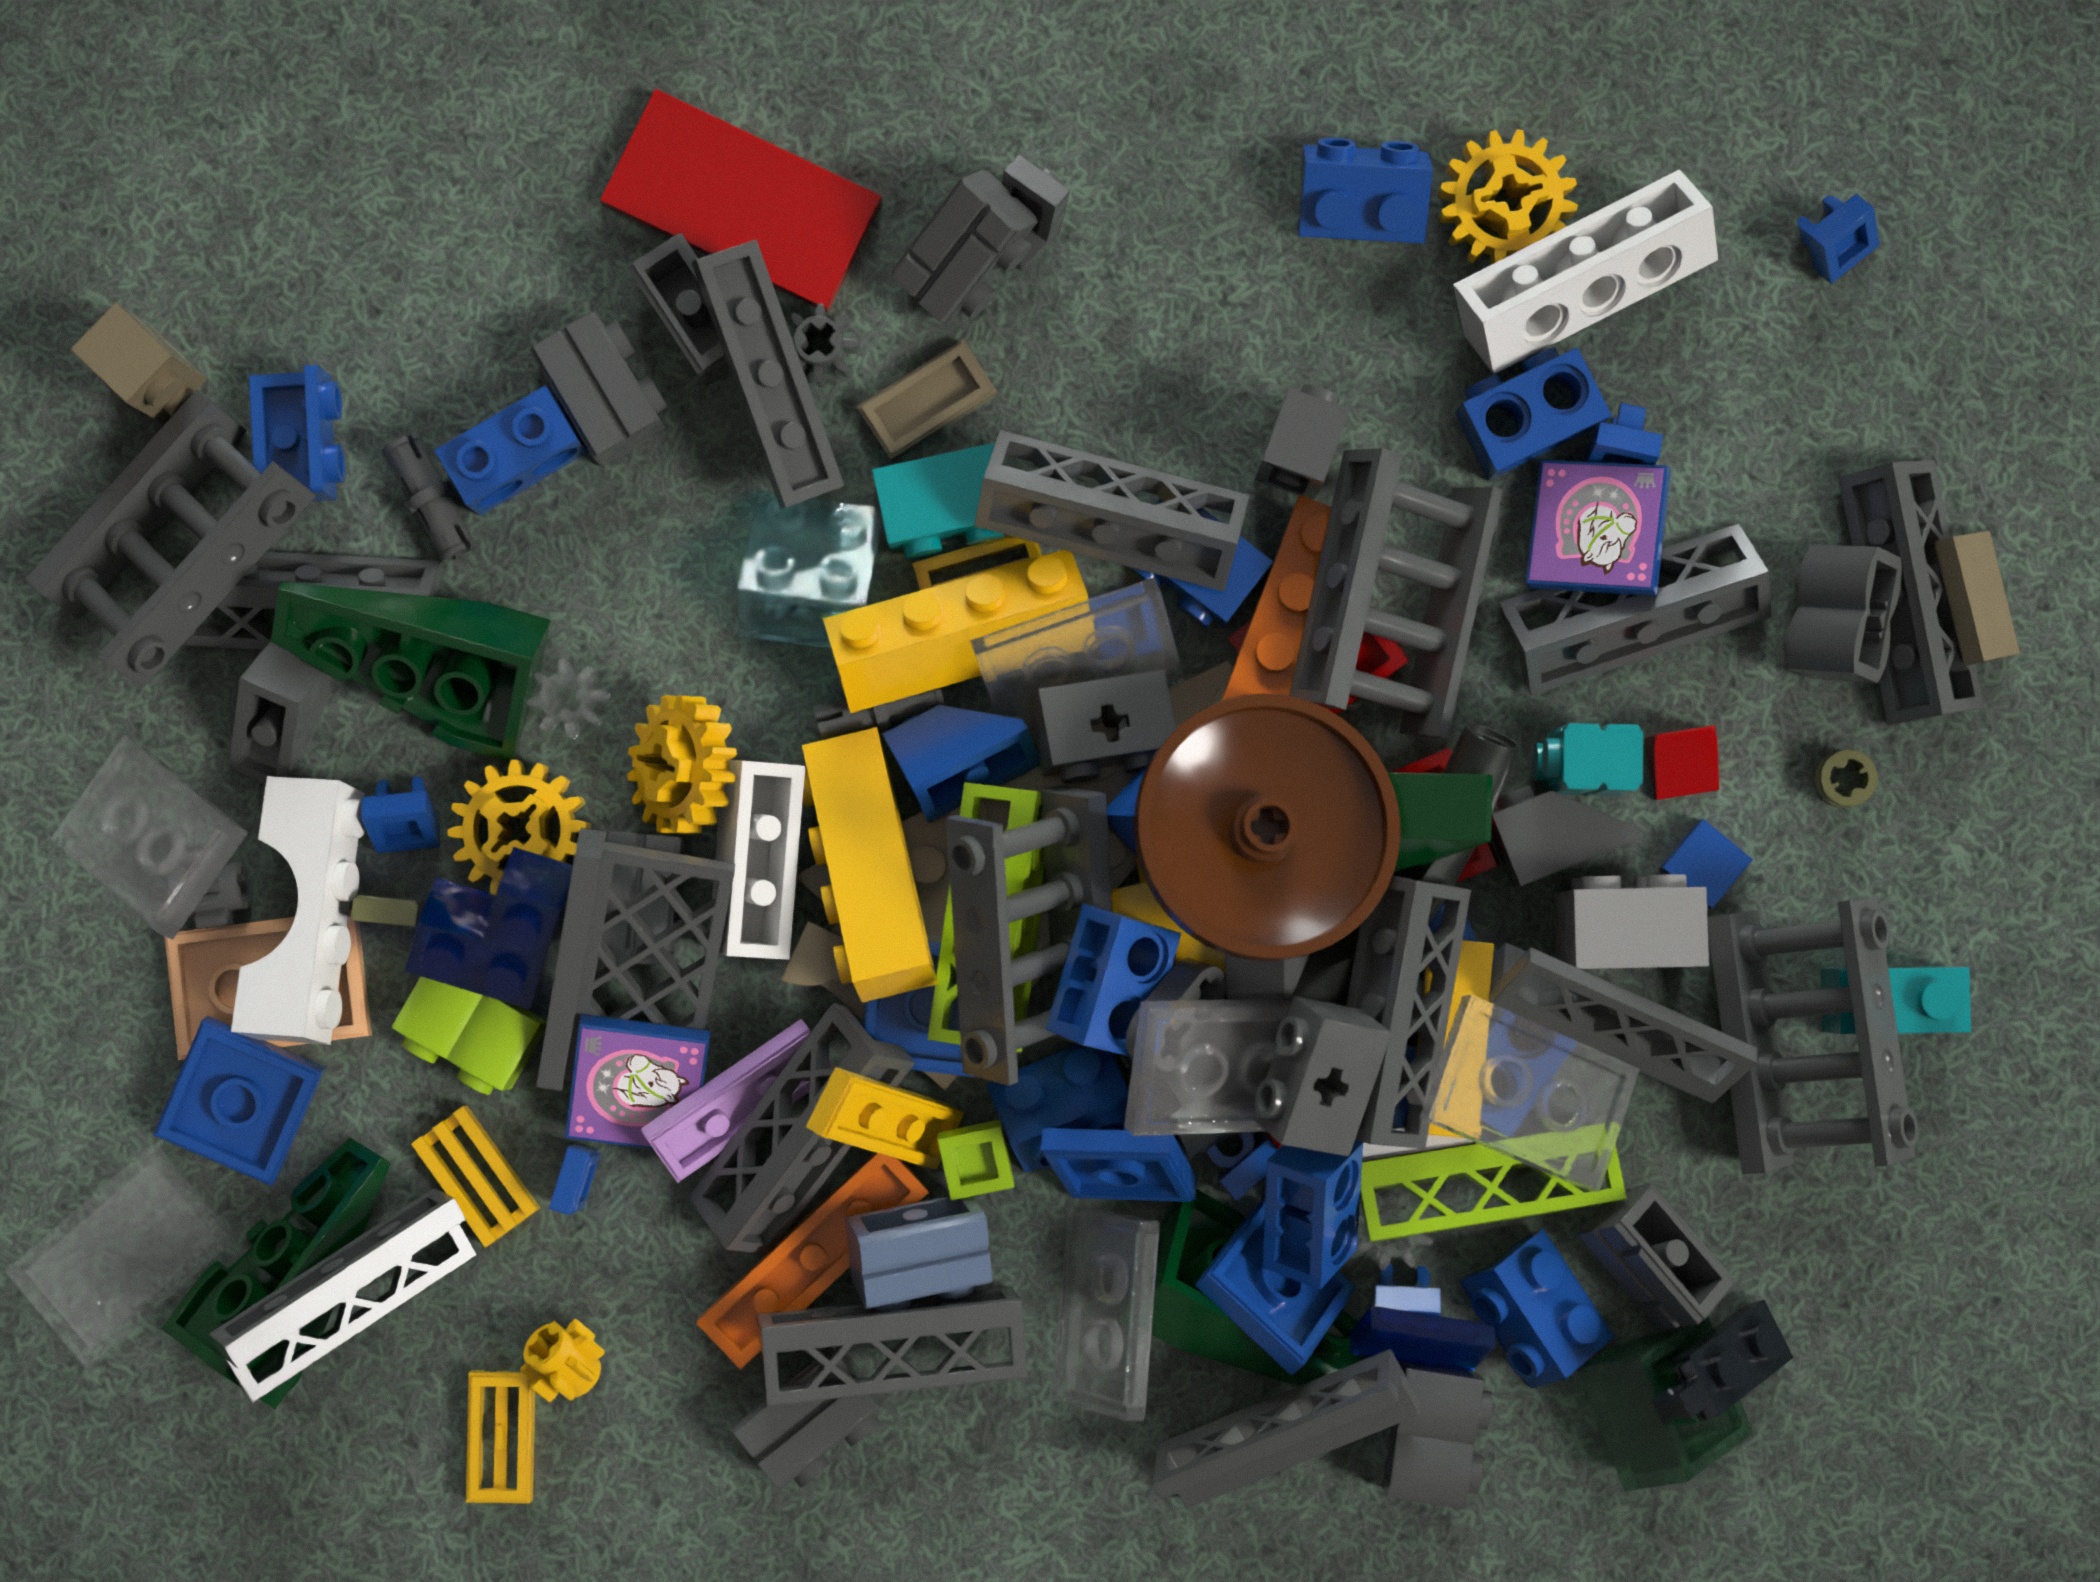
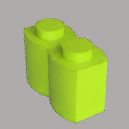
(472, 1031)

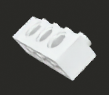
(1587, 271)

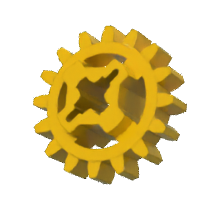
(1503, 173)
(681, 764)
(498, 810)

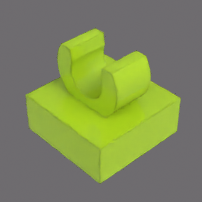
(975, 1159)

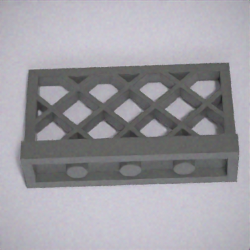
(583, 943)

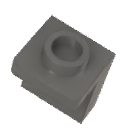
(1043, 196)

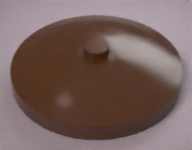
(1267, 827)

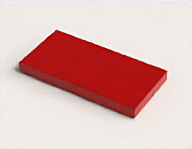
(731, 188)

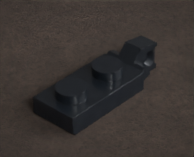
(1724, 1365)

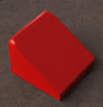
(1683, 762)

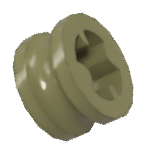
(1853, 796)

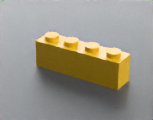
(926, 635)
(867, 866)

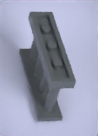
(133, 510)
(1345, 584)
(1076, 874)
(1750, 1012)

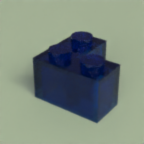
(492, 940)

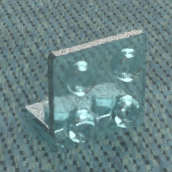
(805, 568)

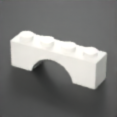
(295, 987)

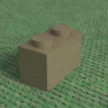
(138, 363)

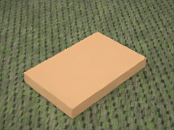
(207, 967)

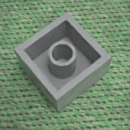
(1631, 927)

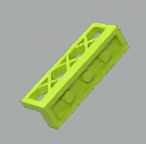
(1021, 873)
(1469, 1163)

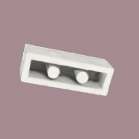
(762, 839)

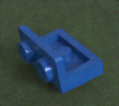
(1365, 191)
(295, 427)
(1062, 1091)
(1537, 1311)

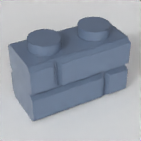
(918, 1252)

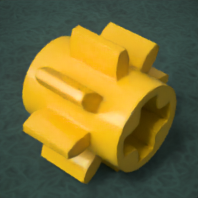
(562, 1360)

